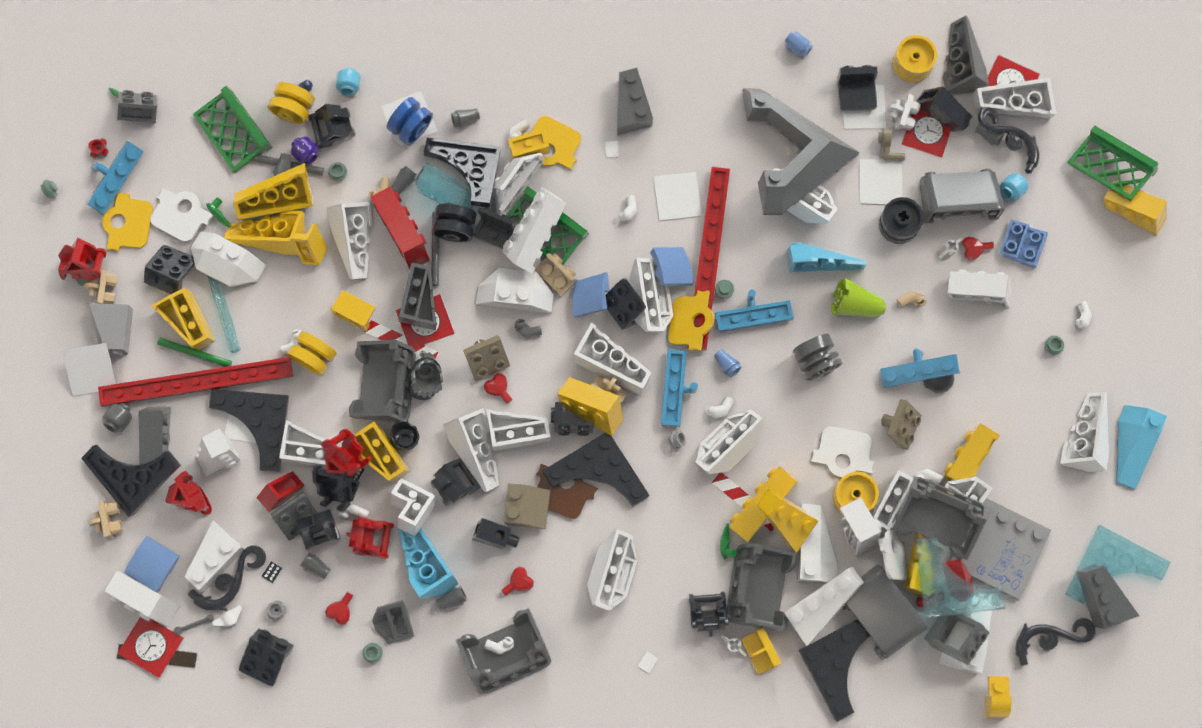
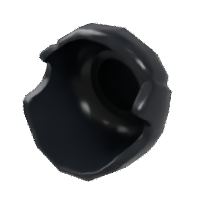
(940, 384)
(404, 436)

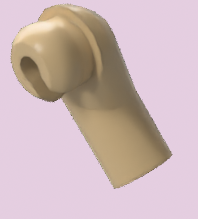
(384, 183)
(912, 298)

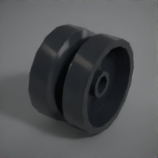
(901, 220)
(454, 223)

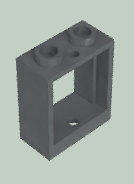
(942, 628)

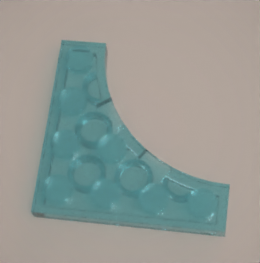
(1118, 557)
(945, 591)

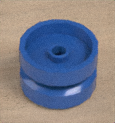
(409, 121)

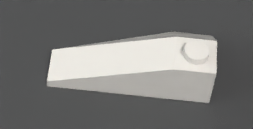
(350, 230)
(1089, 440)
(471, 441)
(816, 555)

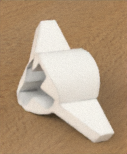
(950, 248)
(229, 618)
(734, 645)

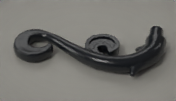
(1012, 132)
(235, 583)
(1053, 633)

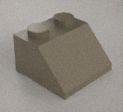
(526, 506)

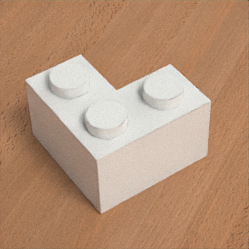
(415, 506)

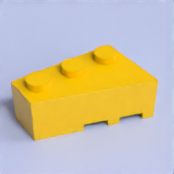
(1144, 210)
(186, 318)
(592, 404)
(971, 454)
(384, 455)
(787, 519)

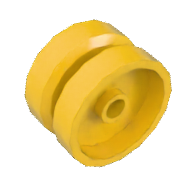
(914, 58)
(291, 103)
(311, 353)
(859, 483)

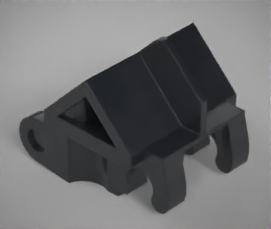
(336, 123)
(449, 483)
(334, 487)
(316, 523)
(708, 619)

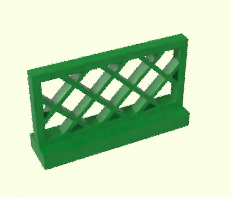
(245, 120)
(1124, 152)
(564, 221)

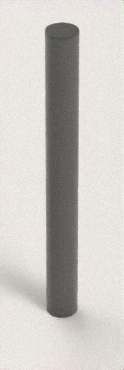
(273, 161)
(435, 257)

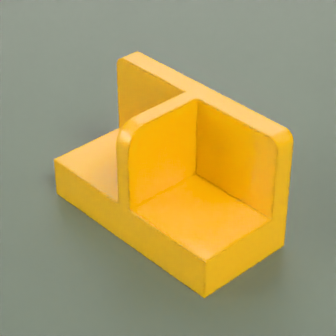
(529, 144)
(310, 246)
(353, 310)
(761, 651)

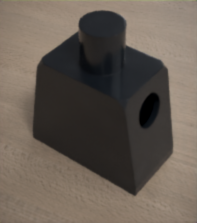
(486, 534)

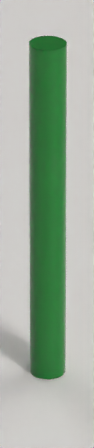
(194, 352)

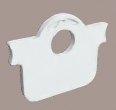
(178, 224)
(847, 442)
(894, 561)

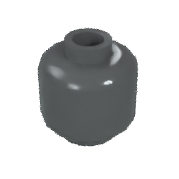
(117, 417)

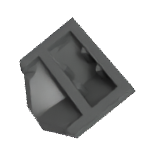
(393, 622)

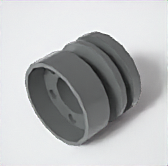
(819, 361)

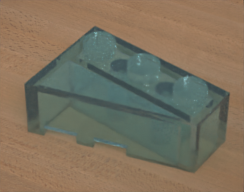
(441, 187)

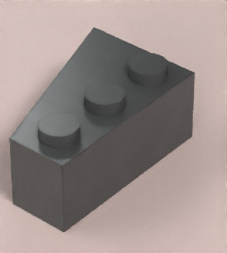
(1104, 597)

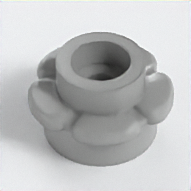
(677, 439)
(276, 605)

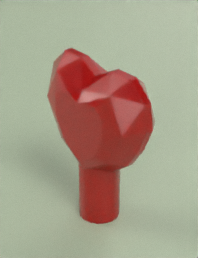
(975, 248)
(498, 387)
(518, 581)
(340, 610)

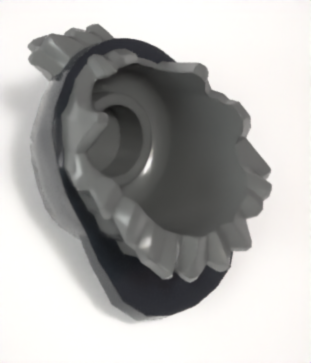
(425, 377)

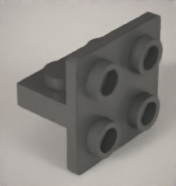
(137, 106)
(293, 510)

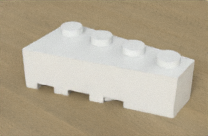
(1018, 99)
(534, 230)
(608, 360)
(820, 607)

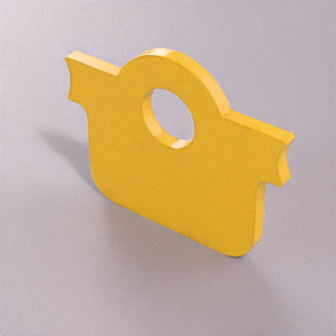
(562, 138)
(136, 226)
(682, 323)

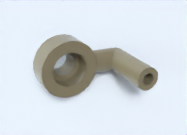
(885, 139)

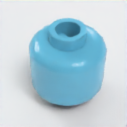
(348, 81)
(1013, 187)

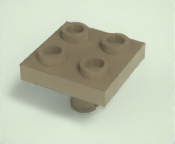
(486, 357)
(903, 424)

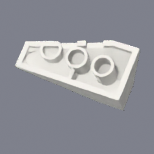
(958, 636)

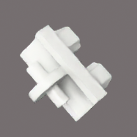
(901, 110)

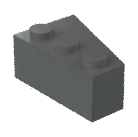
(633, 105)
(418, 299)
(153, 433)

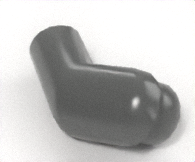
(526, 331)

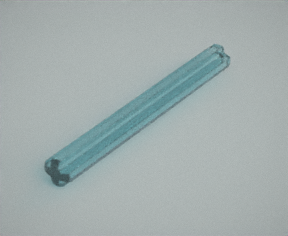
(224, 315)

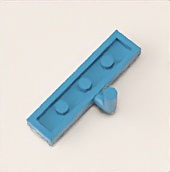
(113, 177)
(753, 314)
(920, 369)
(674, 388)

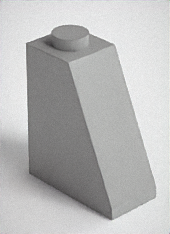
(113, 326)

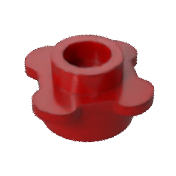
(98, 143)

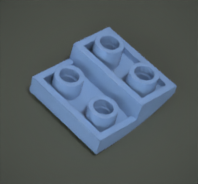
(1023, 243)
(673, 266)
(590, 295)
(151, 564)

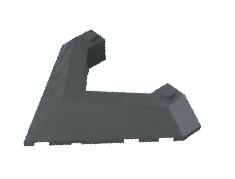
(818, 160)

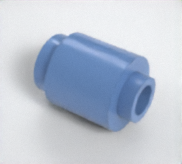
(798, 44)

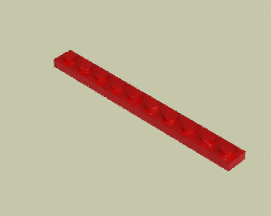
(711, 239)
(195, 381)

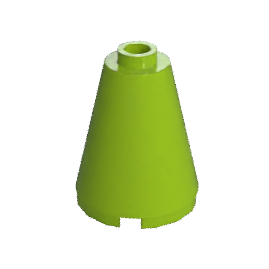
(856, 301)

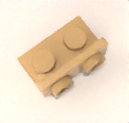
(555, 274)

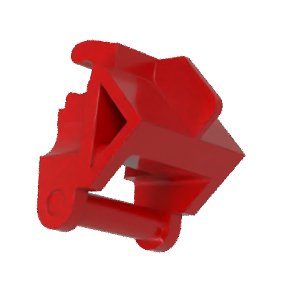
(75, 260)
(344, 458)
(188, 495)
(362, 537)

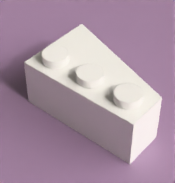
(216, 453)
(861, 529)
(141, 599)

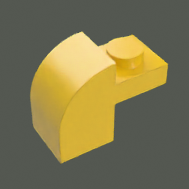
(999, 700)

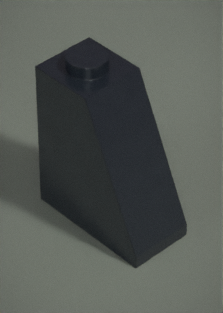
(944, 108)

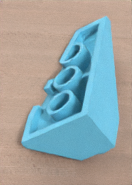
(811, 258)
(1137, 437)
(425, 566)

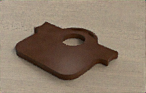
(567, 501)

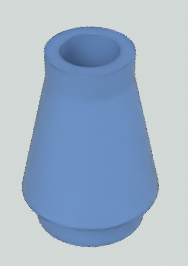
(728, 364)

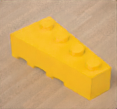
(752, 518)

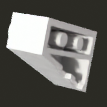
(980, 287)
(516, 430)
(301, 447)
(892, 500)
(213, 557)

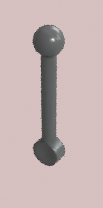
(178, 630)

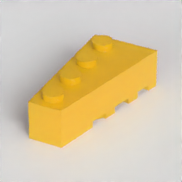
(274, 195)

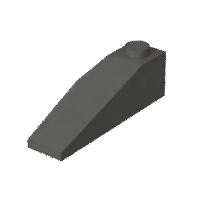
(964, 63)

